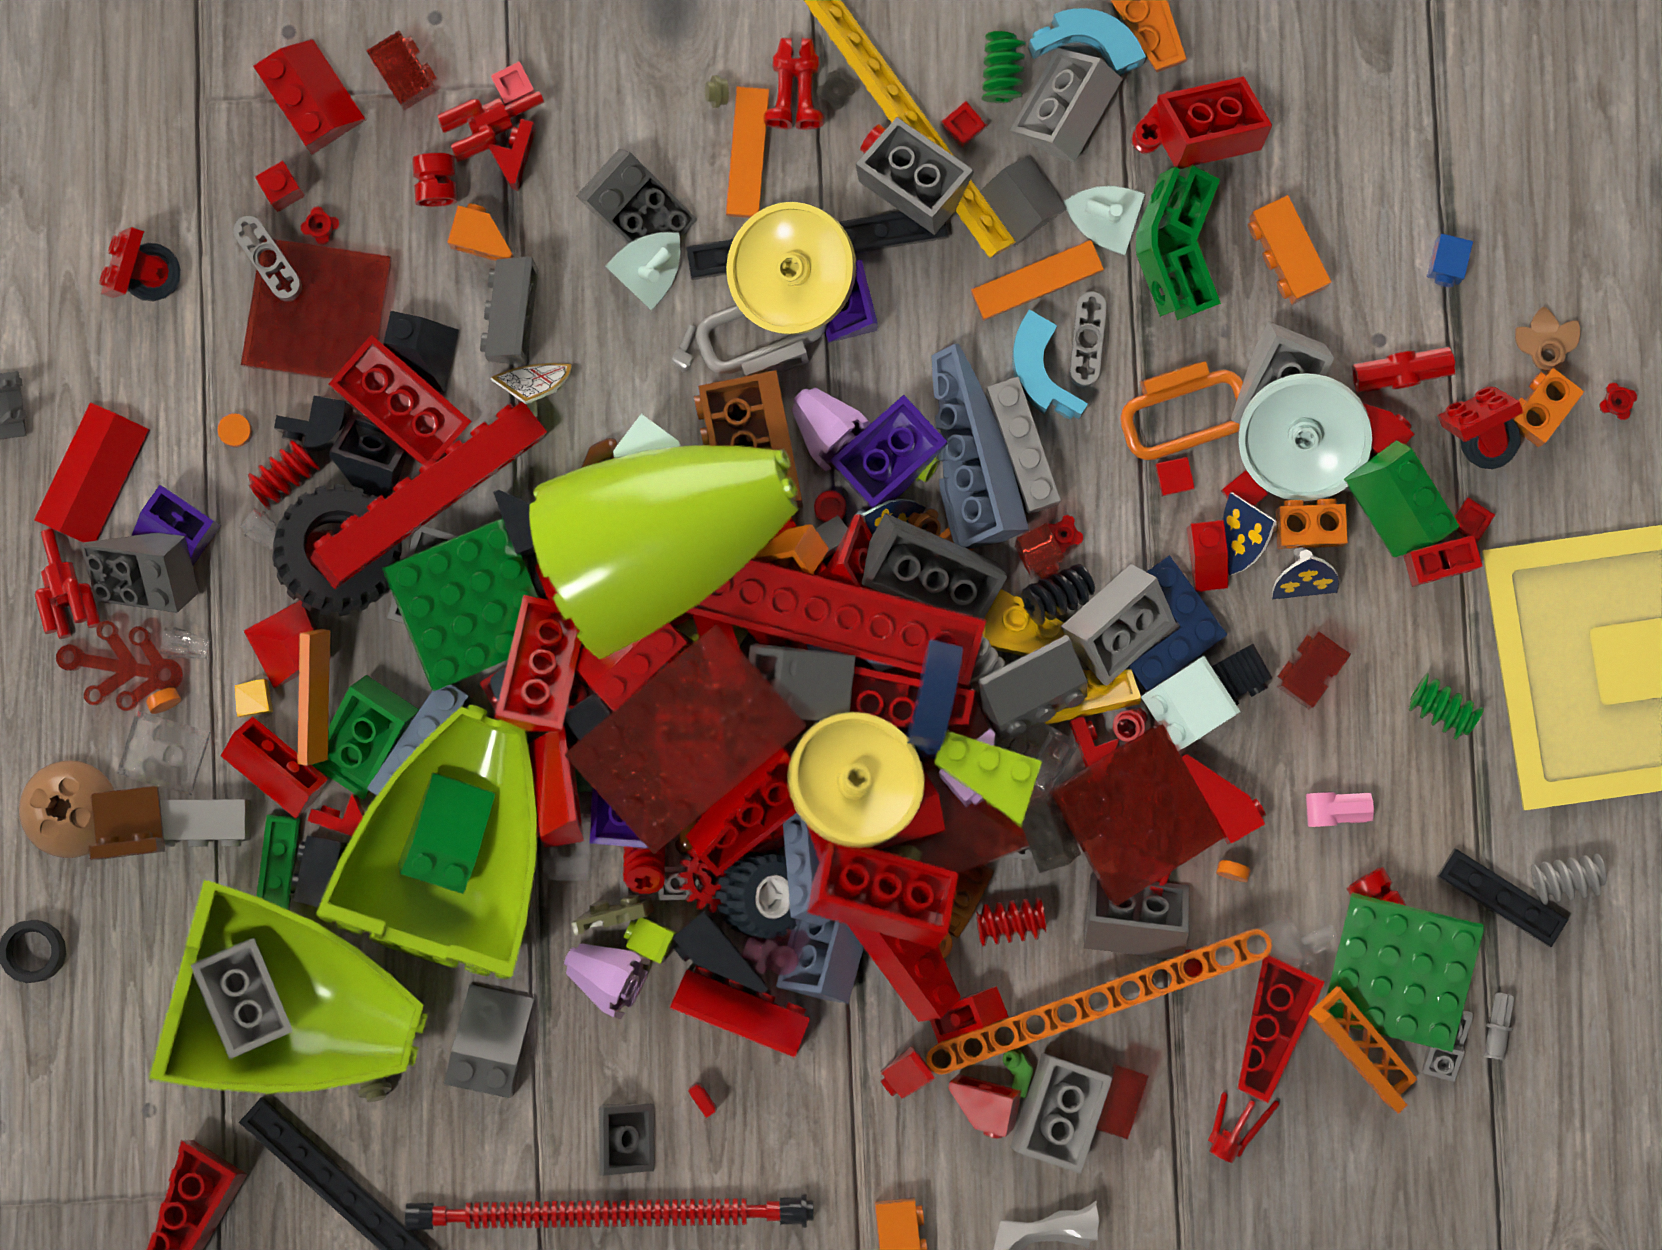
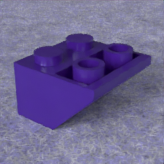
(172, 515)

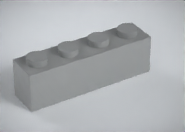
(1023, 446)
(206, 820)

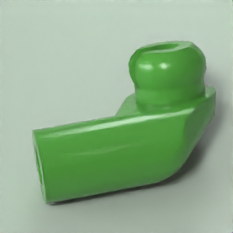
(1020, 1068)

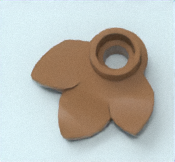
(1547, 335)

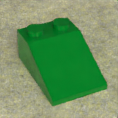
(364, 734)
(446, 833)

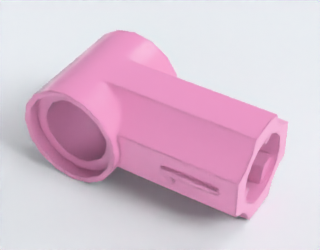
(1331, 809)

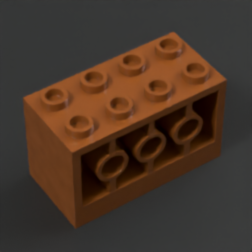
(764, 420)

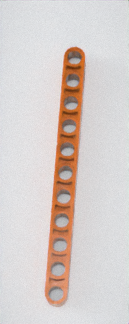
(1086, 1013)

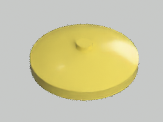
(791, 268)
(855, 779)

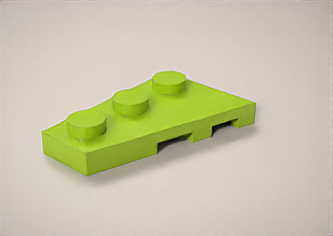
(991, 772)

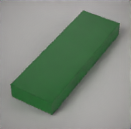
(278, 860)

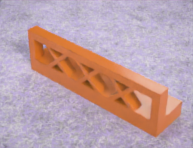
(1359, 1057)

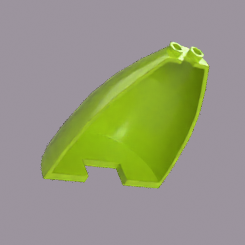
(655, 533)
(424, 919)
(343, 1007)

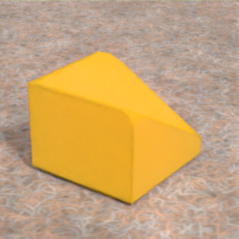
(253, 698)

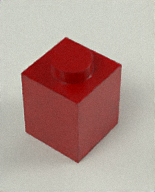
(280, 186)

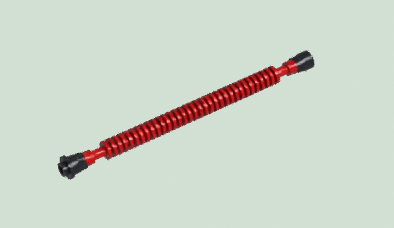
(787, 1211)

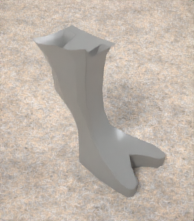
(1063, 1226)

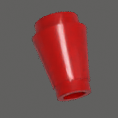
(1130, 724)

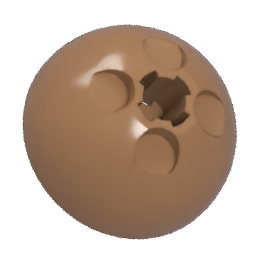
(72, 786)

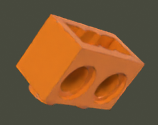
(1549, 411)
(1312, 533)

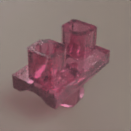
(771, 955)

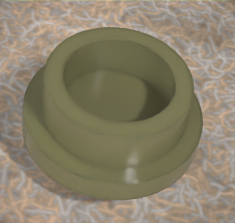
(717, 91)
(374, 1089)

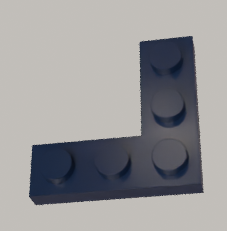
(1196, 634)

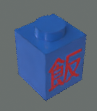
(1449, 260)

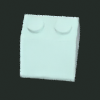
(1191, 703)

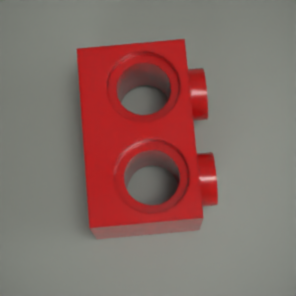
(1442, 560)

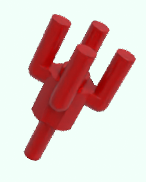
(483, 121)
(63, 591)

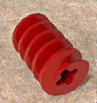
(281, 474)
(644, 870)
(1011, 921)

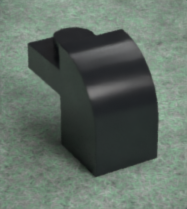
(324, 424)

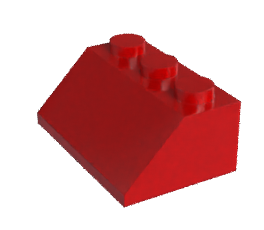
(309, 94)
(1212, 122)
(629, 668)
(555, 790)

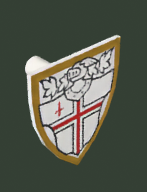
(533, 381)

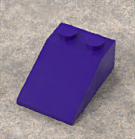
(889, 453)

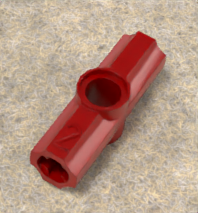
(1403, 369)

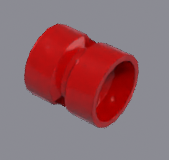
(434, 178)
(1376, 885)

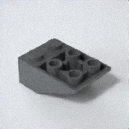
(633, 200)
(141, 571)
(808, 680)

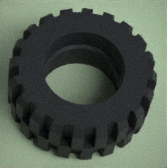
(301, 577)

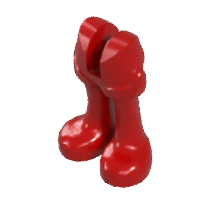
(787, 68)

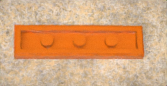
(747, 152)
(1037, 280)
(313, 696)

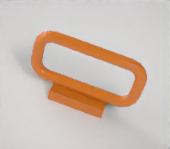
(1170, 386)

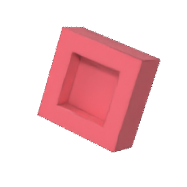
(512, 83)

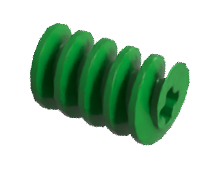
(1002, 67)
(1444, 707)

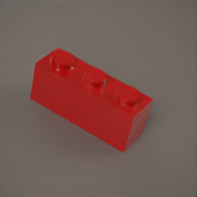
(273, 767)

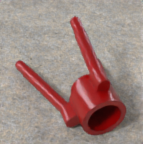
(1228, 1143)

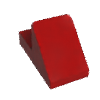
(513, 161)
(1085, 735)
(329, 817)

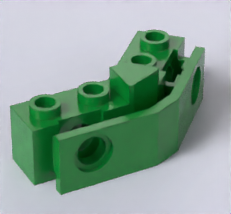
(1169, 243)

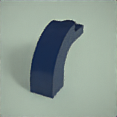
(934, 698)

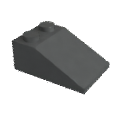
(489, 1041)

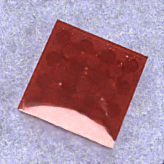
(329, 319)
(1137, 814)

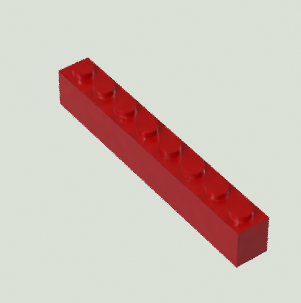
(428, 494)

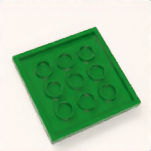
(461, 602)
(1405, 969)

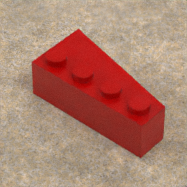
(895, 697)
(745, 815)
(914, 972)
(1277, 1019)
(195, 1199)

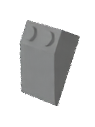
(1277, 356)

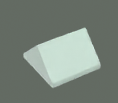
(644, 436)

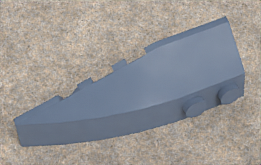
(977, 471)
(826, 962)

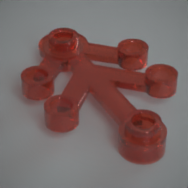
(125, 667)

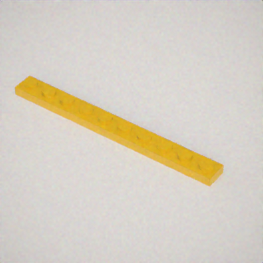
(897, 102)

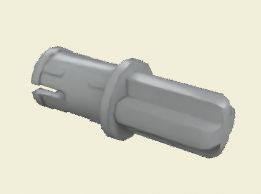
(1499, 1026)

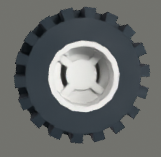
(756, 896)

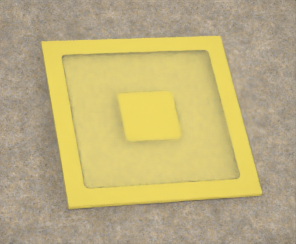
(1581, 663)

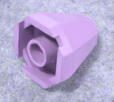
(826, 424)
(607, 976)

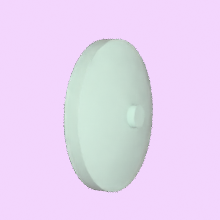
(1304, 436)

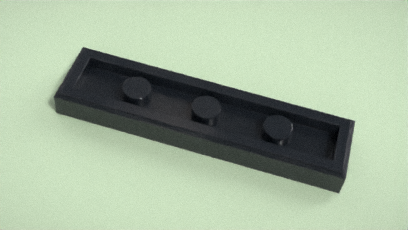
(1502, 897)

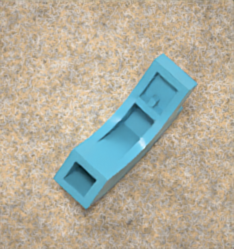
(1094, 29)
(1028, 365)

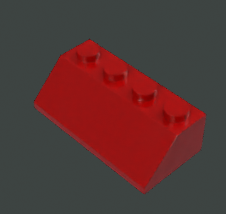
(883, 893)
(741, 1012)

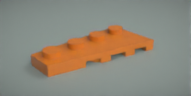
(1154, 29)

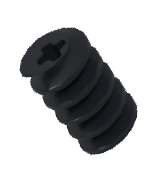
(1058, 593)

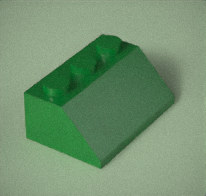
(1401, 500)

